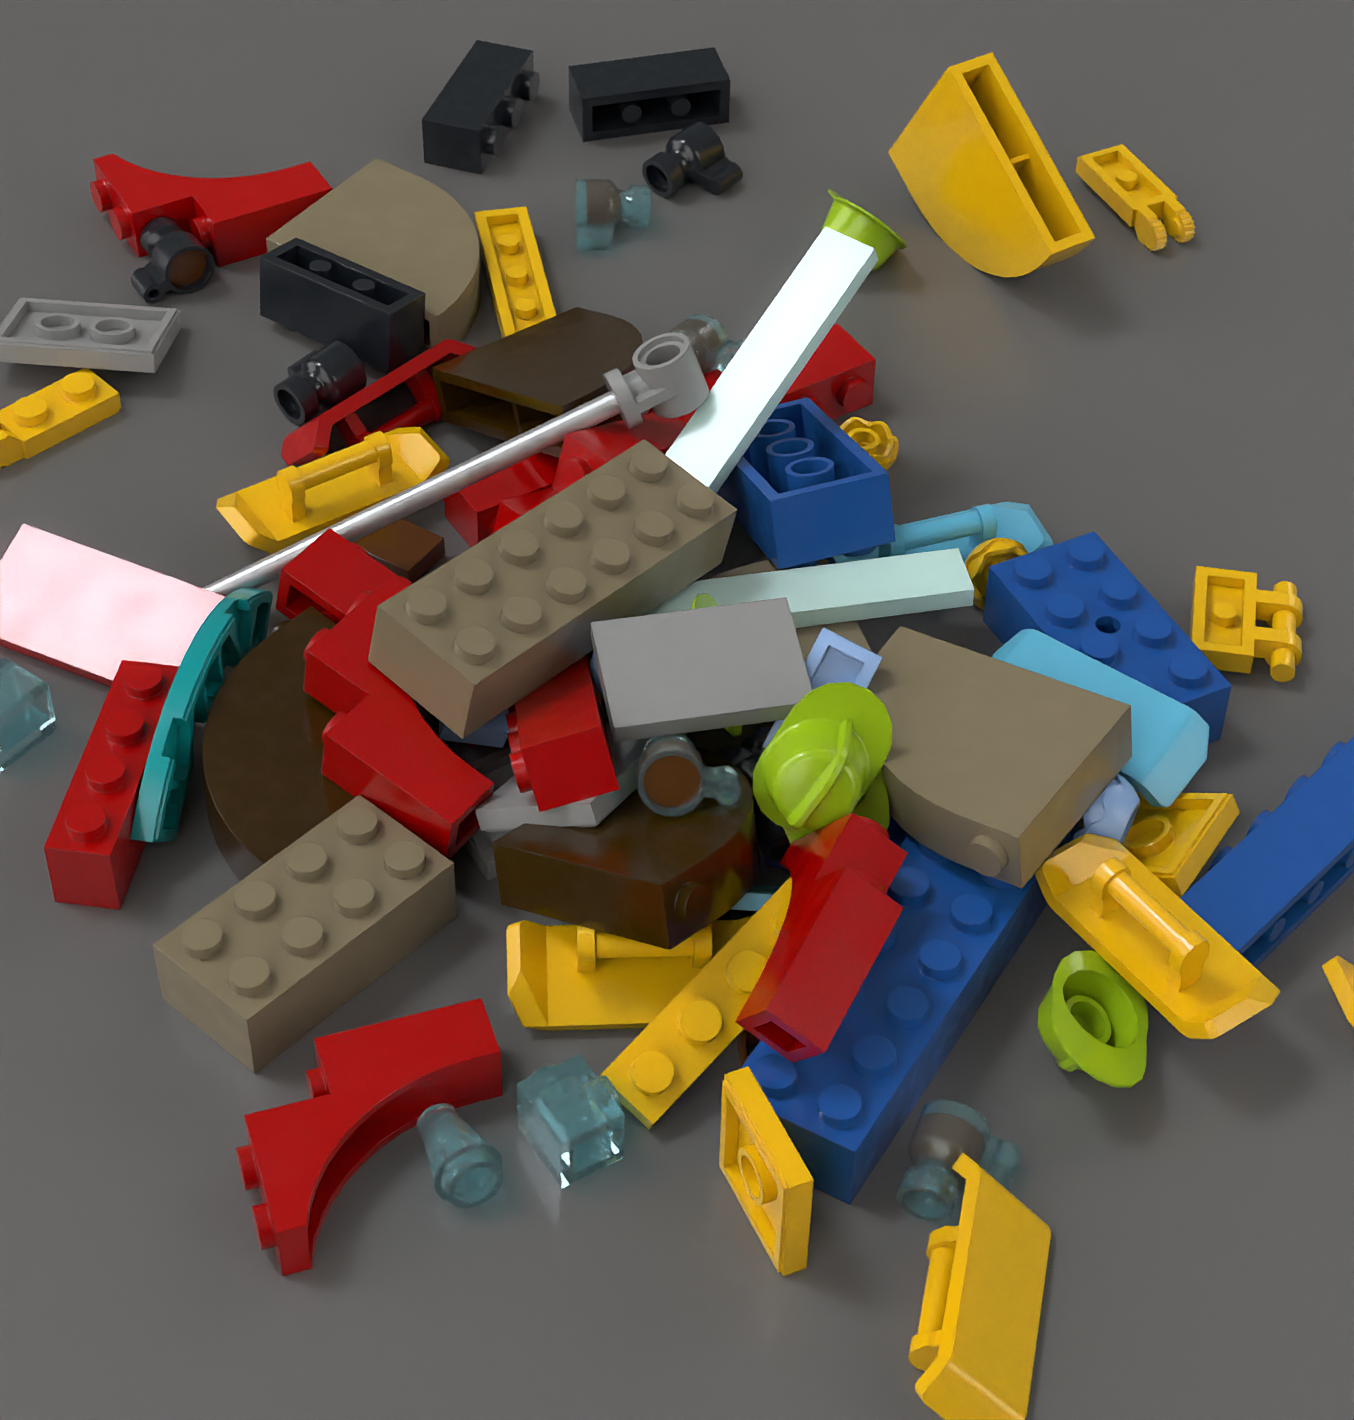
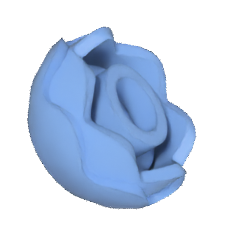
(1112, 811)

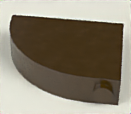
(535, 374)
(268, 750)
(637, 868)

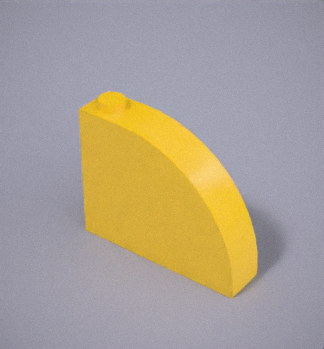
(988, 175)

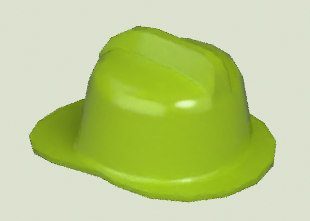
(862, 226)
(823, 757)
(1095, 1021)

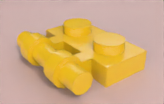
(1225, 616)

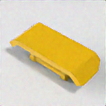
(331, 488)
(1152, 937)
(597, 979)
(981, 1304)

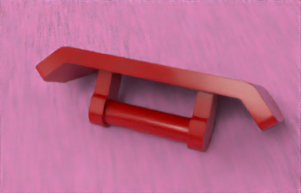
(313, 438)

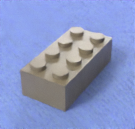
(306, 932)

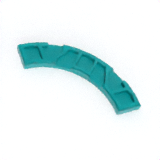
(222, 640)

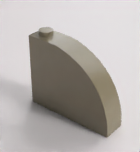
(404, 232)
(992, 755)

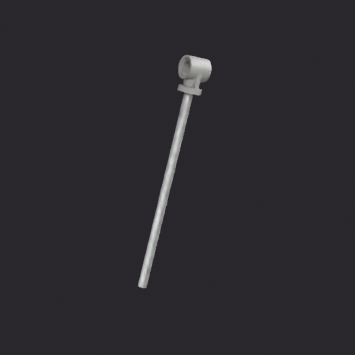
(664, 380)

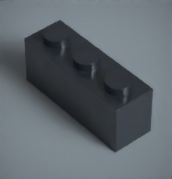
(648, 94)
(479, 107)
(342, 302)

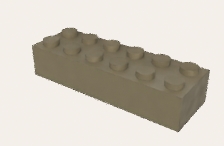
(526, 596)

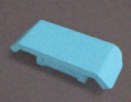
(963, 531)
(1166, 734)

